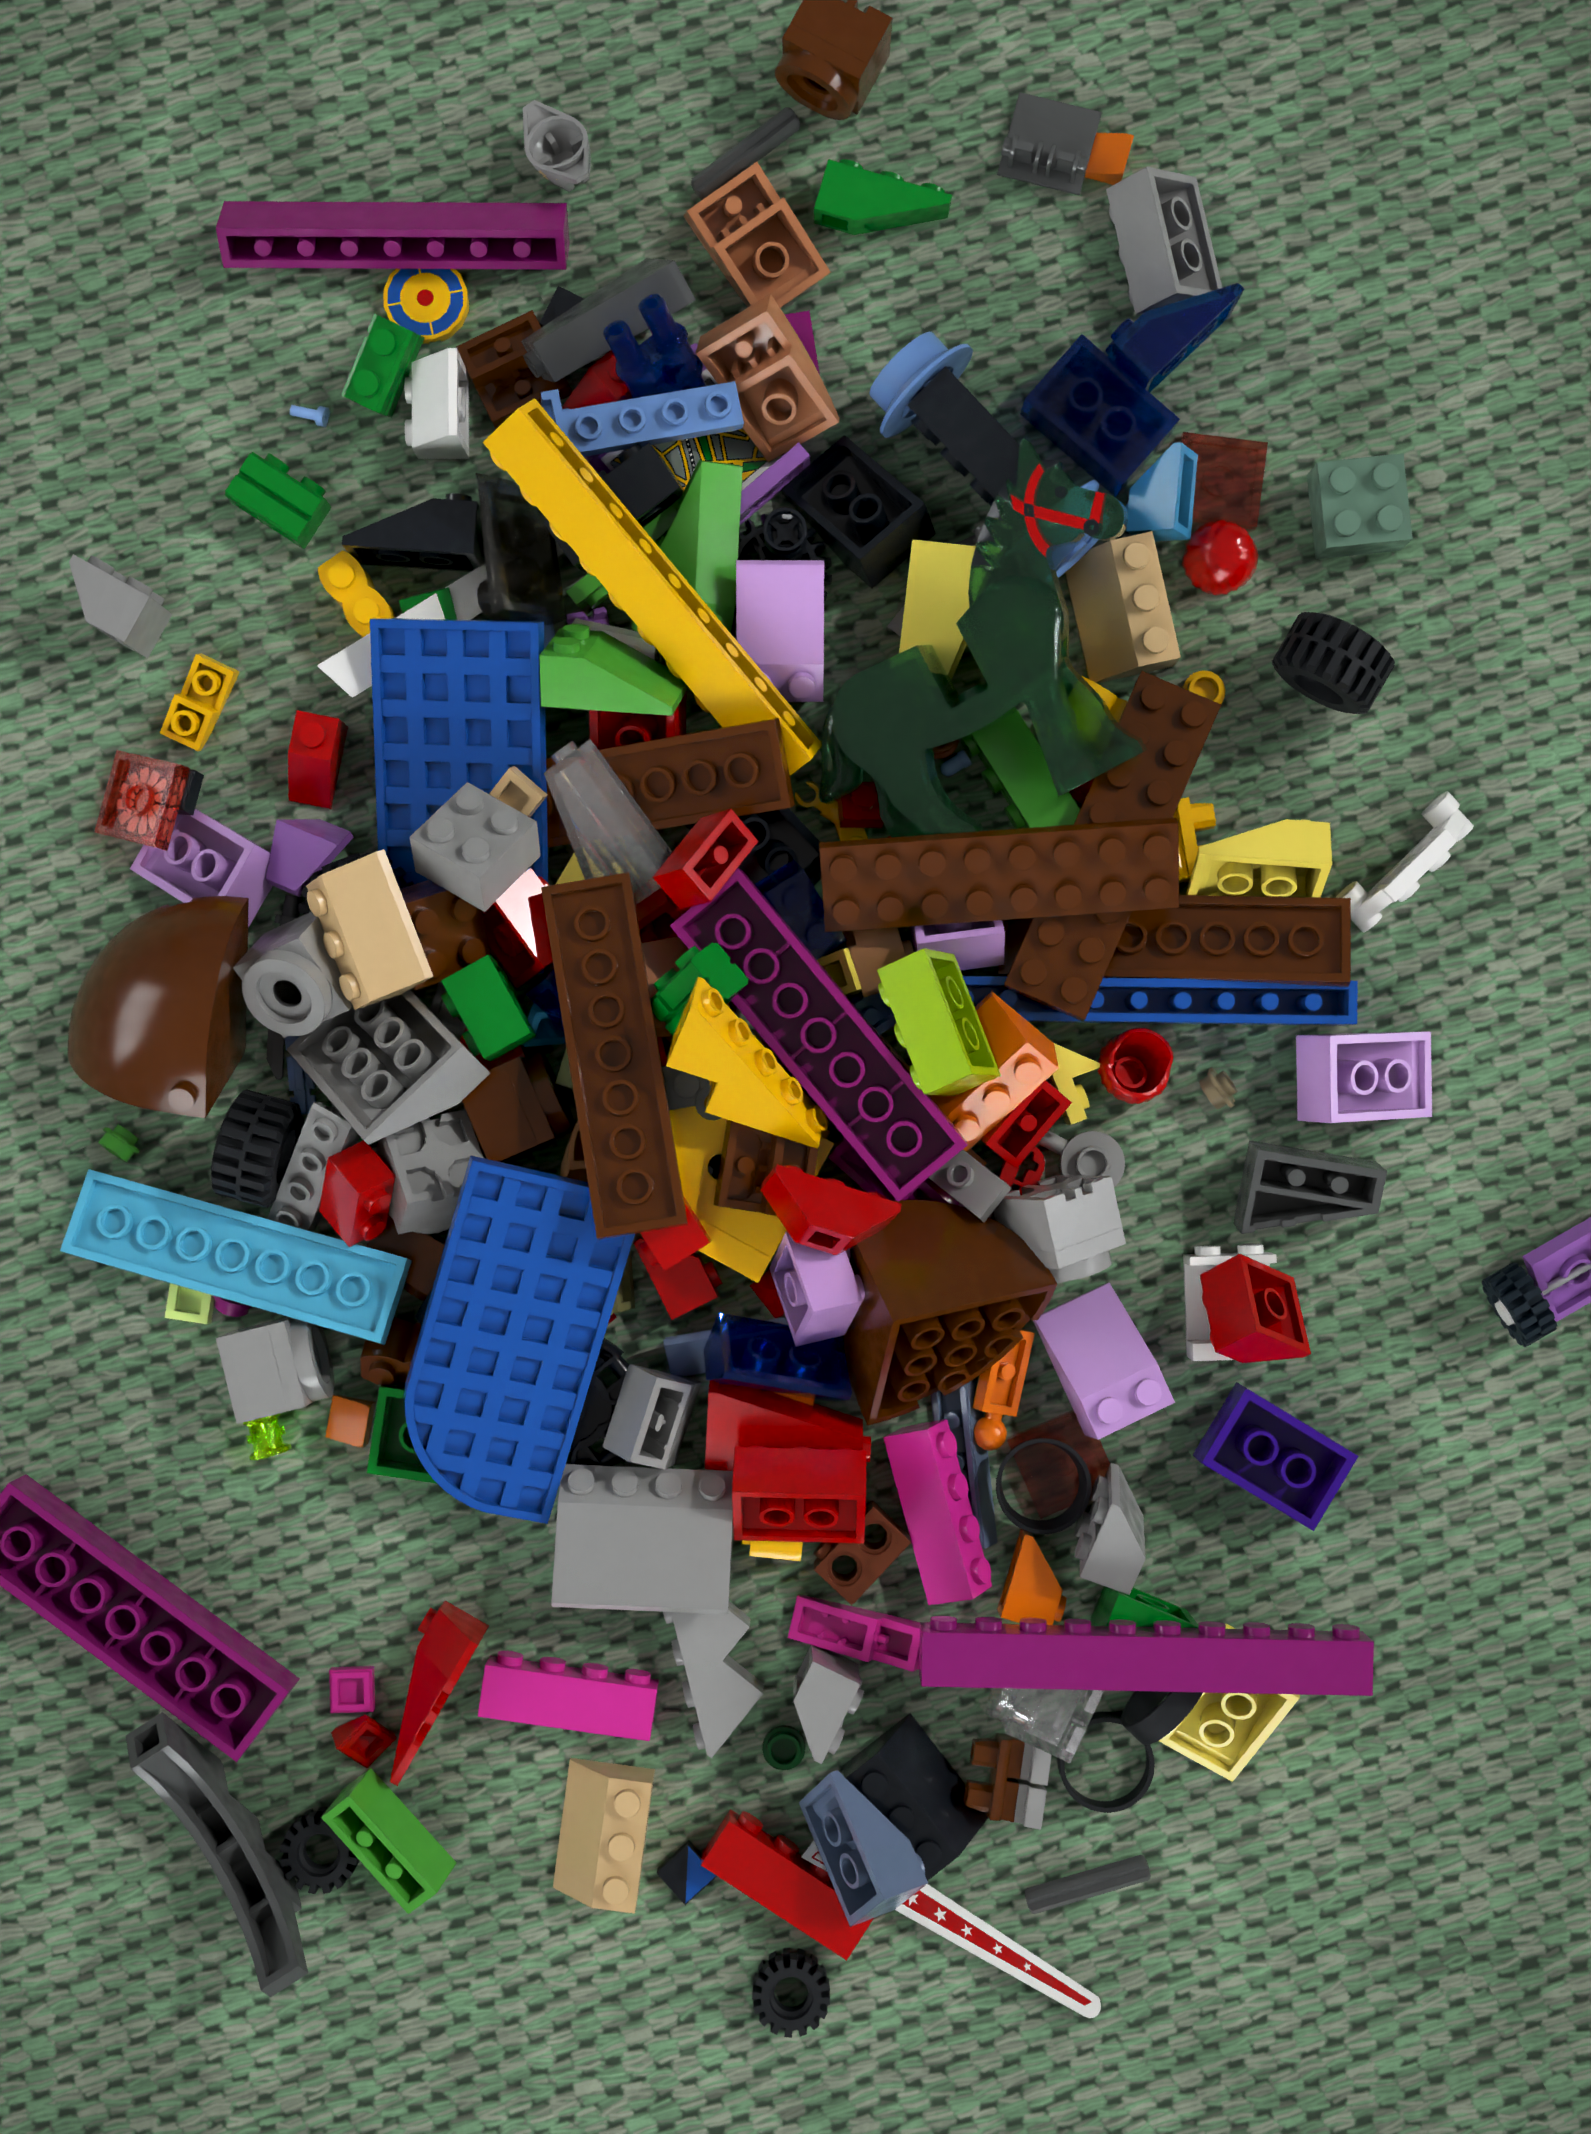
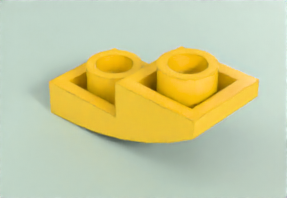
(200, 702)

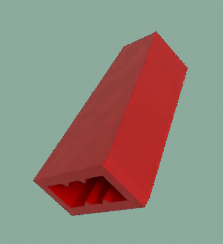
(758, 1417)

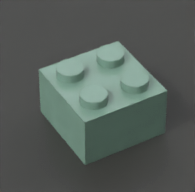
(1359, 506)

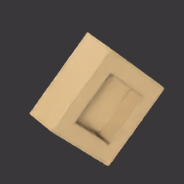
(518, 792)

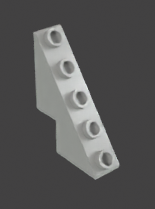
(302, 1185)
(716, 1682)

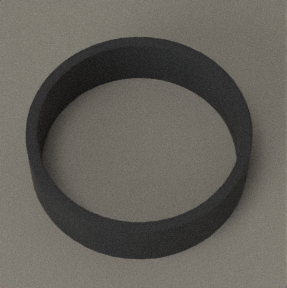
(1151, 1721)
(1125, 1801)

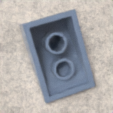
(861, 1850)

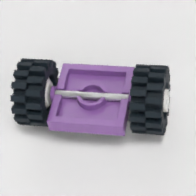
(1553, 1289)

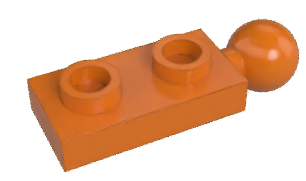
(1000, 1393)

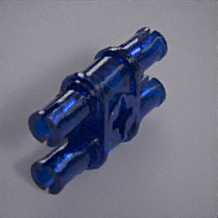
(660, 362)

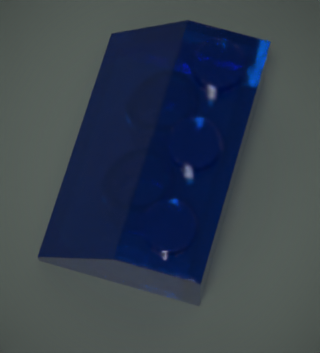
(766, 1358)

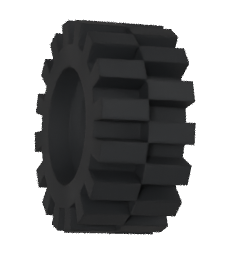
(300, 1864)
(798, 2016)

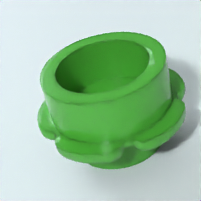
(119, 1142)

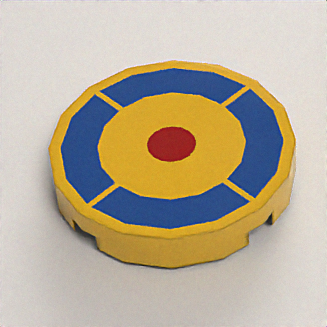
(427, 301)

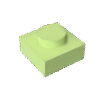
(189, 1305)

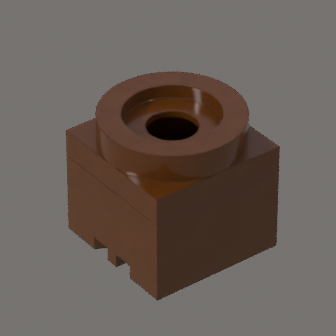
(833, 55)
(518, 1108)

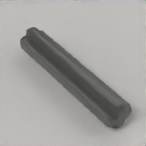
(746, 152)
(1087, 1884)

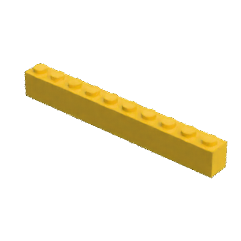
(641, 578)

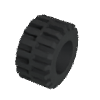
(1333, 662)
(255, 1147)

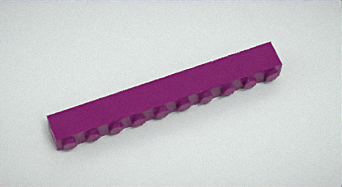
(1146, 1657)

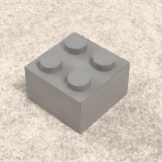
(475, 846)

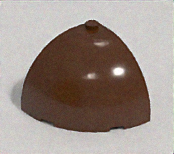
(165, 1008)
(937, 1305)

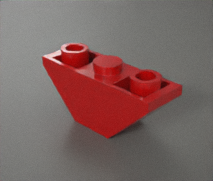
(825, 1211)

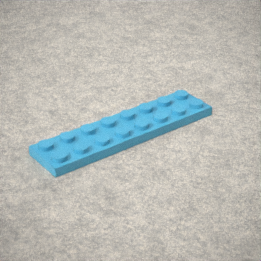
(236, 1256)

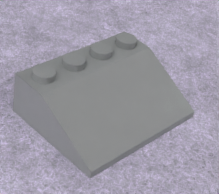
(388, 1065)
(643, 1539)

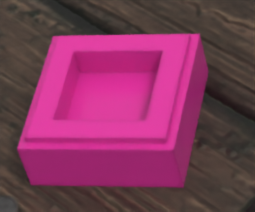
(352, 1689)

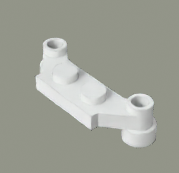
(1429, 854)

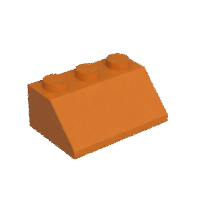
(1024, 1062)

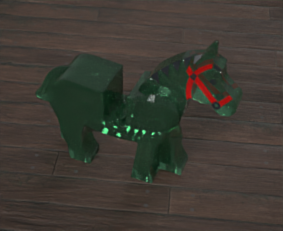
(1020, 640)

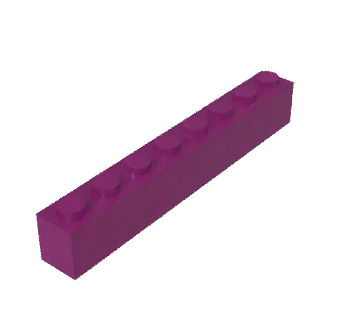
(393, 235)

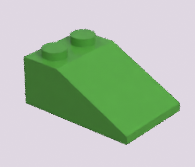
(603, 674)

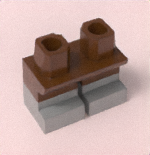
(1015, 1780)

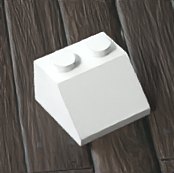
(438, 406)

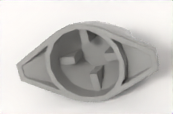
(556, 145)

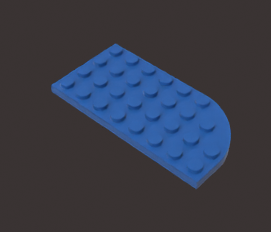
(451, 711)
(511, 1338)

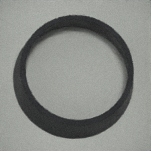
(1062, 1521)

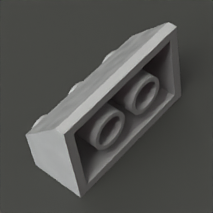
(1162, 238)

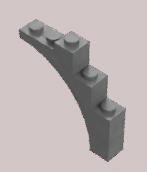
(231, 1839)

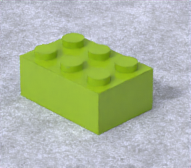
(937, 1023)

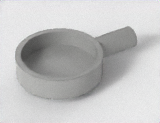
(1087, 1154)

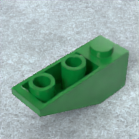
(871, 202)

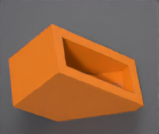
(1031, 1585)

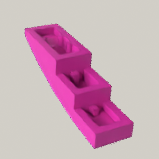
(856, 1632)

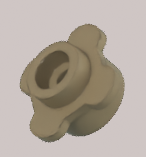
(1218, 1088)

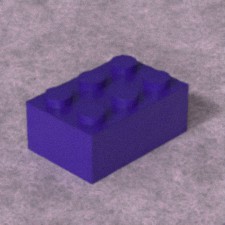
(1275, 1456)

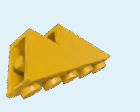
(743, 1074)

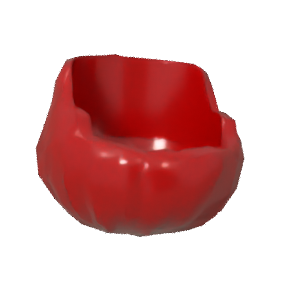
(1220, 557)
(1135, 1065)

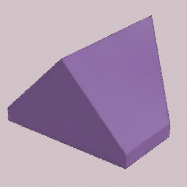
(302, 849)

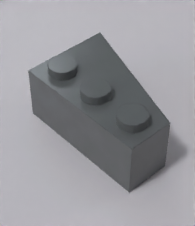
(1303, 1186)

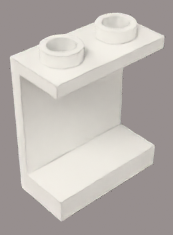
(1196, 1318)

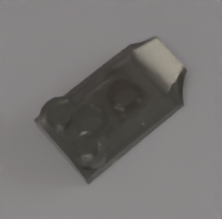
(519, 557)

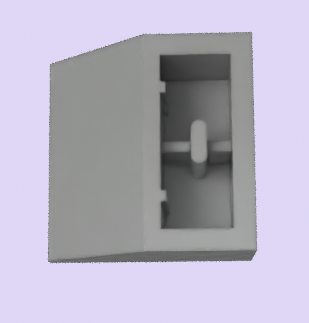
(119, 605)
(651, 1416)
(1111, 1534)
(823, 1694)

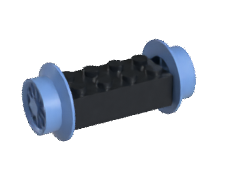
(924, 390)

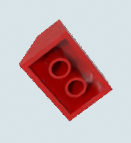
(799, 1494)

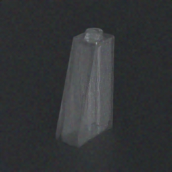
(604, 819)

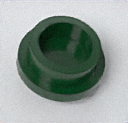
(783, 1747)

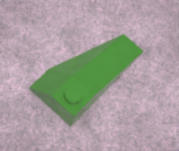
(706, 536)

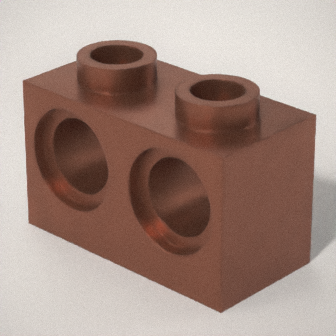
(870, 1558)

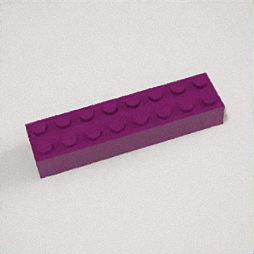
(824, 1038)
(136, 1620)

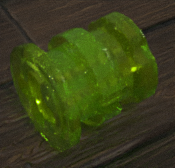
(266, 1437)

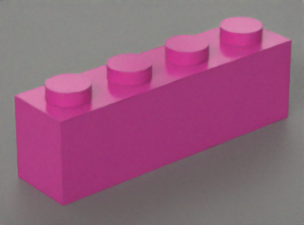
(938, 1512)
(568, 1697)

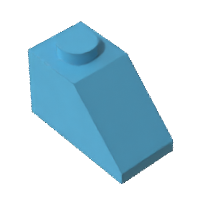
(1165, 496)

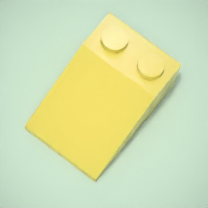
(1269, 861)
(1228, 1728)

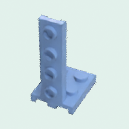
(647, 418)

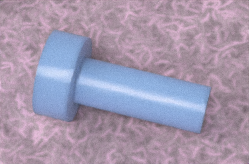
(320, 415)

